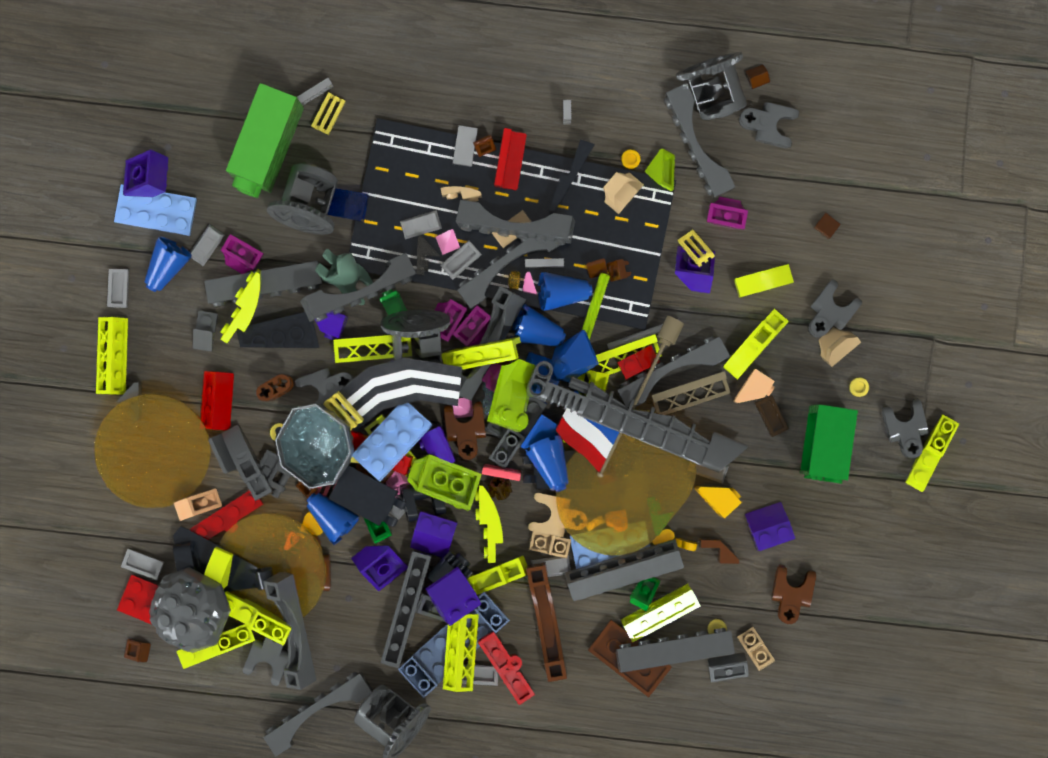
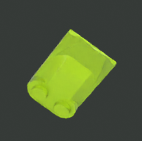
(510, 396)
(444, 481)

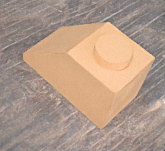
(755, 387)
(197, 504)

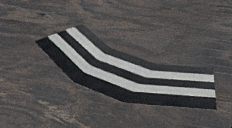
(399, 384)

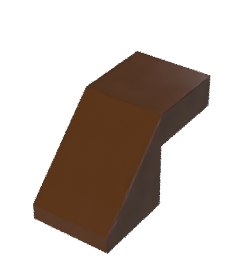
(725, 555)

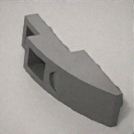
(512, 440)
(246, 462)

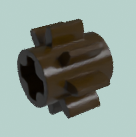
(500, 488)

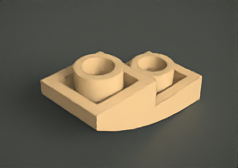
(467, 193)
(549, 544)
(756, 648)

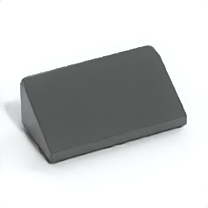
(222, 453)
(728, 667)

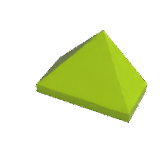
(662, 169)

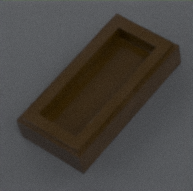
(771, 416)

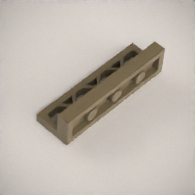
(688, 387)

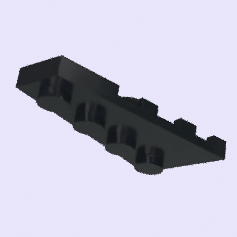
(284, 332)

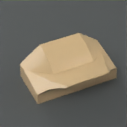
(621, 190)
(837, 345)

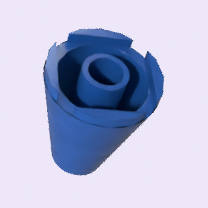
(165, 263)
(561, 290)
(536, 328)
(550, 462)
(331, 517)

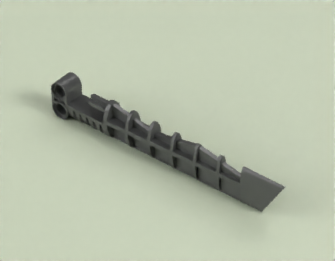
(652, 428)

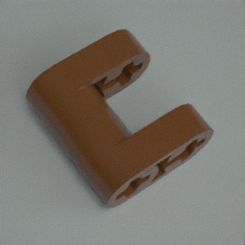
(273, 394)

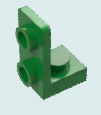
(392, 302)

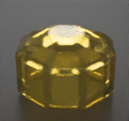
(514, 280)

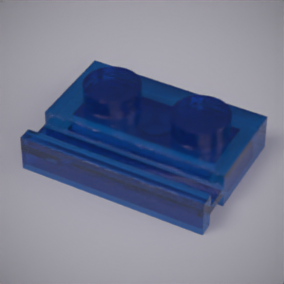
(348, 205)

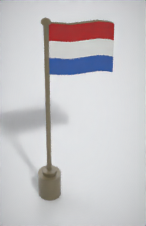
(595, 440)

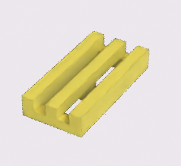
(321, 128)
(703, 257)
(340, 411)

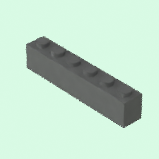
(273, 282)
(624, 570)
(406, 609)
(674, 651)

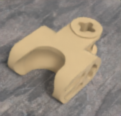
(554, 524)

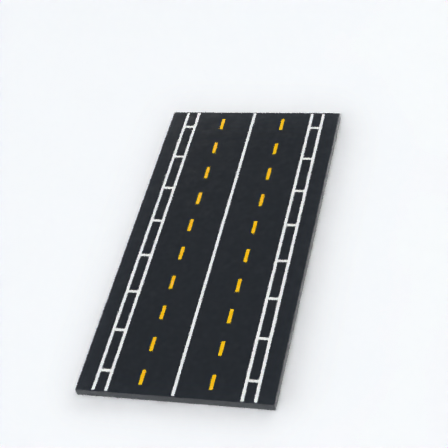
(415, 162)

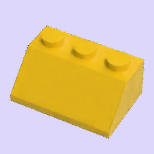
(721, 499)

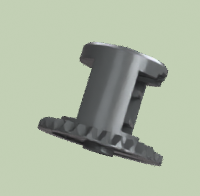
(712, 89)
(298, 190)
(420, 325)
(393, 714)

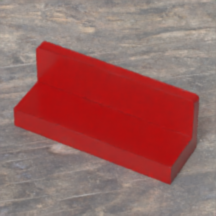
(510, 159)
(217, 400)

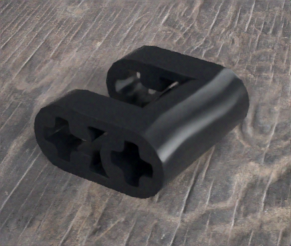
(410, 495)

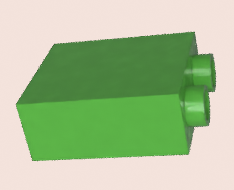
(264, 140)

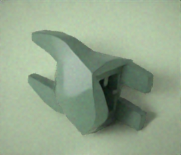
(343, 272)

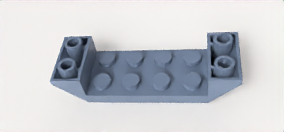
(426, 666)

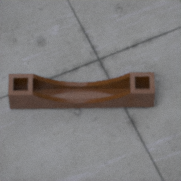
(547, 621)

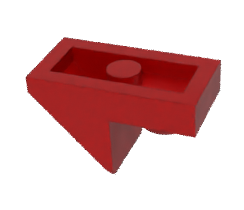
(637, 362)

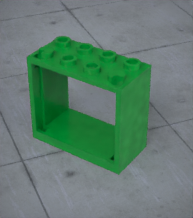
(828, 443)

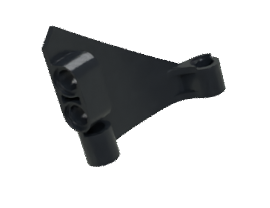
(195, 552)

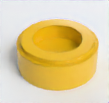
(630, 159)

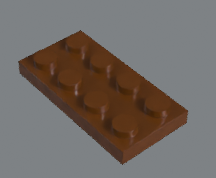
(604, 649)

